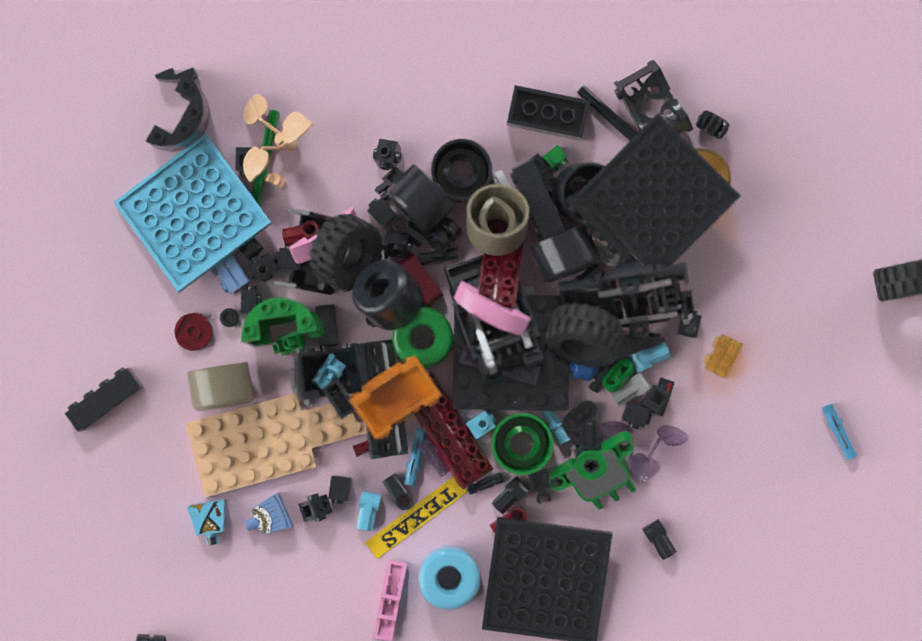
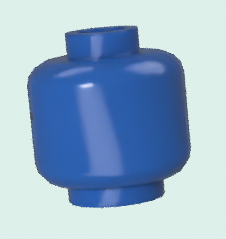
(582, 372)

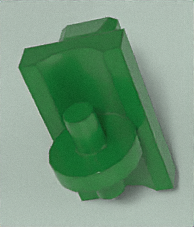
(288, 343)

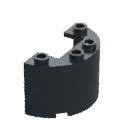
(192, 123)
(309, 361)

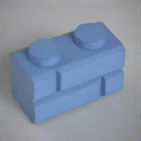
(231, 274)

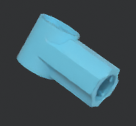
(646, 358)
(368, 506)

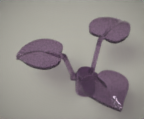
(639, 464)

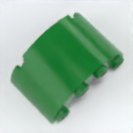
(279, 311)

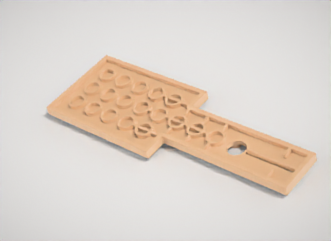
(265, 441)

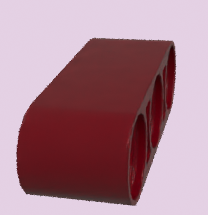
(431, 292)

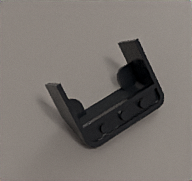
(305, 278)

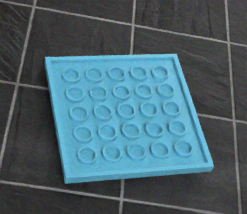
(192, 213)

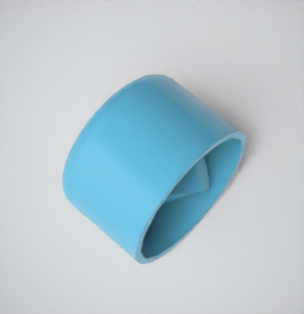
(449, 557)

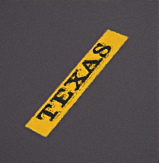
(415, 517)

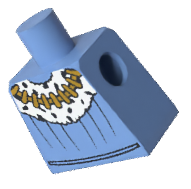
(269, 516)

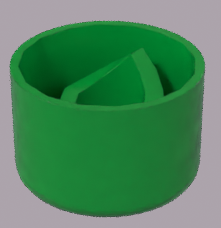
(442, 344)
(534, 459)

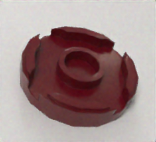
(193, 331)

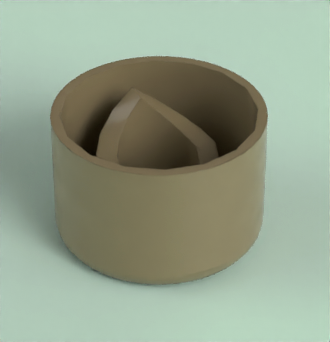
(499, 203)
(220, 386)

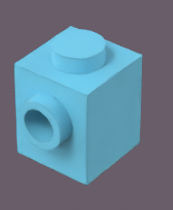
(481, 424)

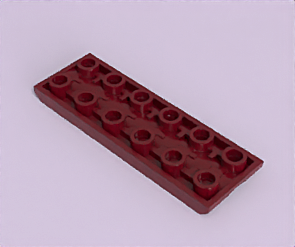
(500, 273)
(453, 439)

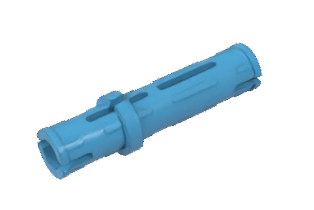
(829, 411)
(410, 477)

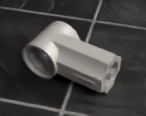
(633, 387)

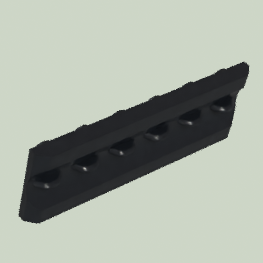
(372, 360)

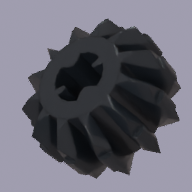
(712, 124)

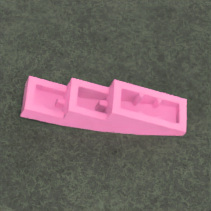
(390, 600)

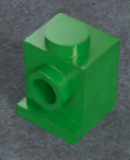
(555, 159)

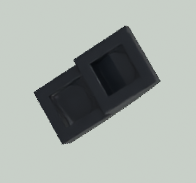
(171, 76)
(328, 316)

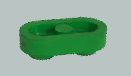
(617, 377)

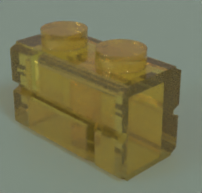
(722, 355)

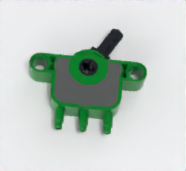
(602, 475)

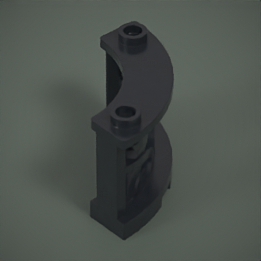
(657, 80)

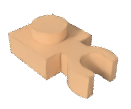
(276, 180)

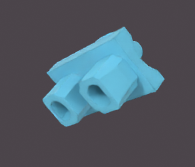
(328, 372)

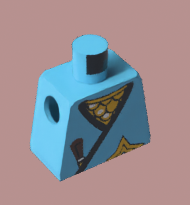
(209, 519)

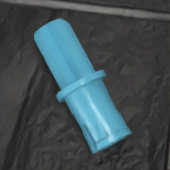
(556, 426)

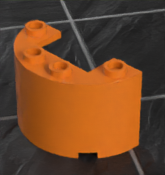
(394, 395)

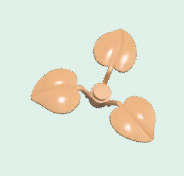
(294, 127)

